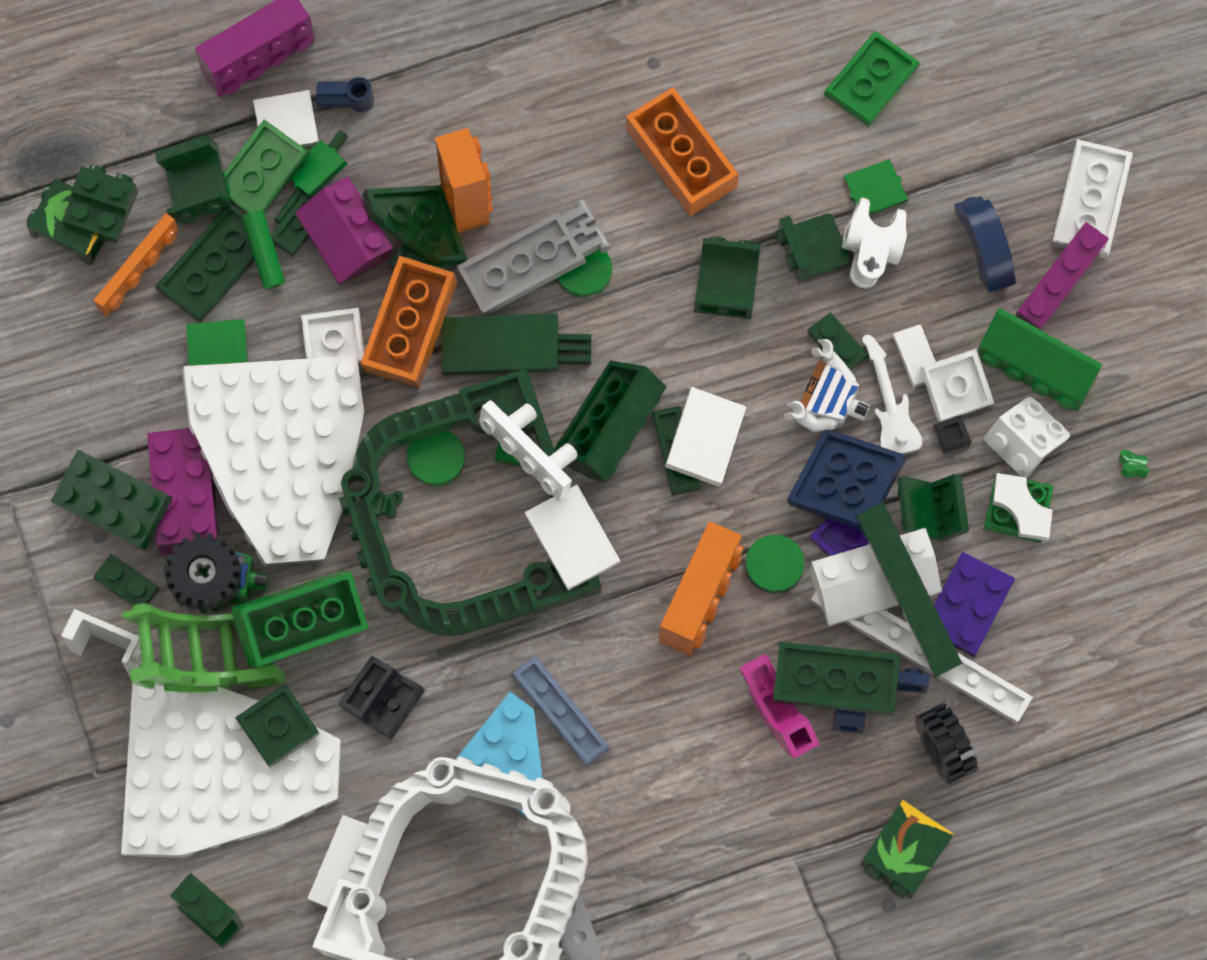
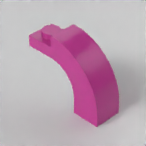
(783, 720)

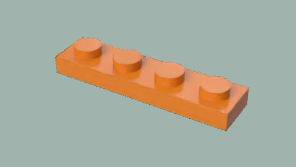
(131, 271)

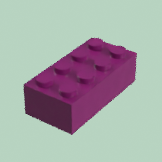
(255, 45)
(185, 475)

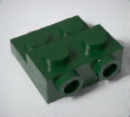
(100, 203)

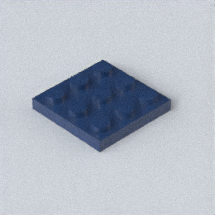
(845, 478)

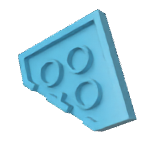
(508, 740)

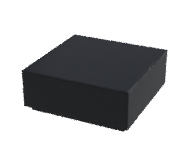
(952, 434)

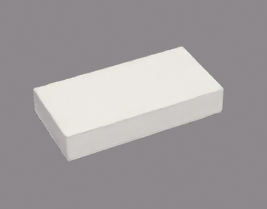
(914, 352)

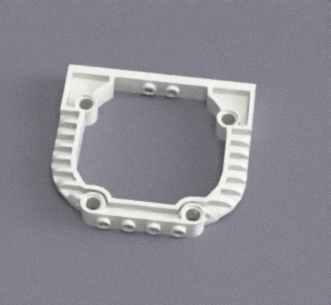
(353, 932)

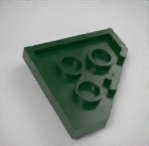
(418, 219)

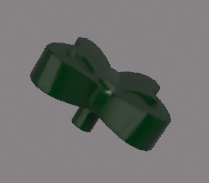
(388, 503)

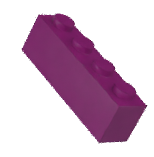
(1063, 277)

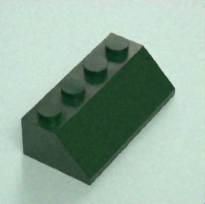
(611, 418)

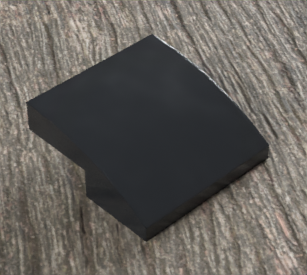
(381, 697)

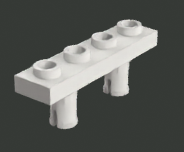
(532, 459)

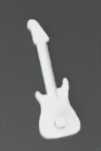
(897, 429)

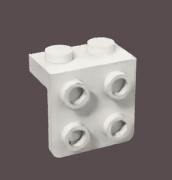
(1026, 436)

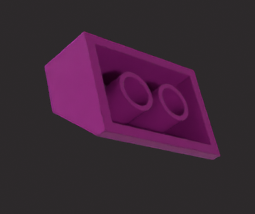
(343, 231)

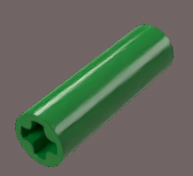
(263, 249)

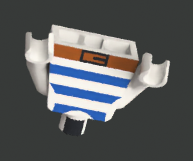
(828, 394)

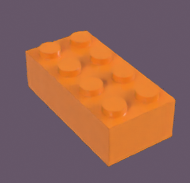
(681, 151)
(464, 179)
(409, 322)
(700, 589)

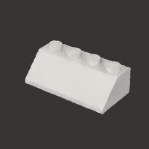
(855, 586)

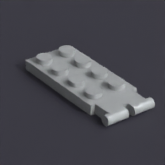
(532, 258)

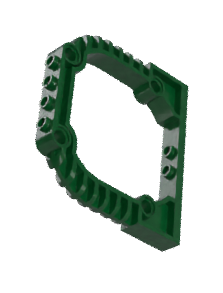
(417, 423)

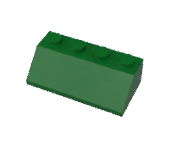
(1038, 360)

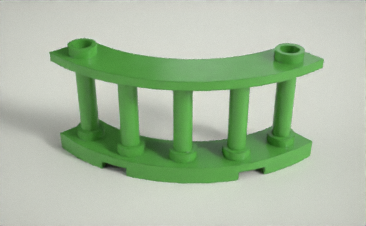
(198, 679)

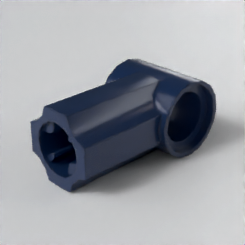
(343, 94)

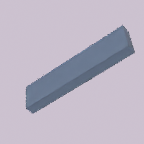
(560, 711)

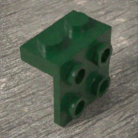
(812, 246)
(933, 506)

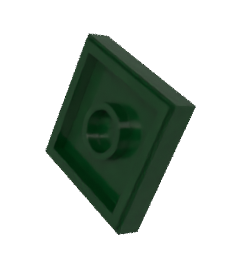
(277, 725)

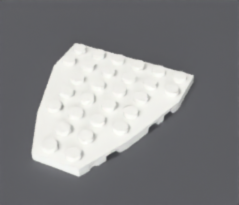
(279, 447)
(204, 782)

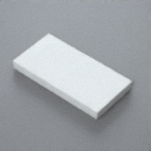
(1092, 192)

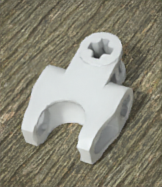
(873, 244)

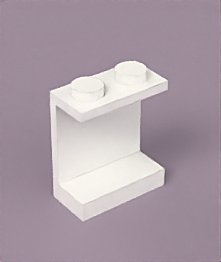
(82, 626)

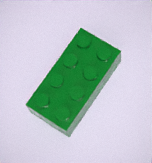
(299, 618)

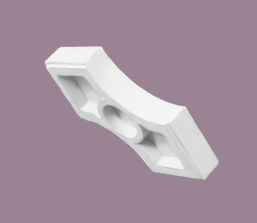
(1031, 517)

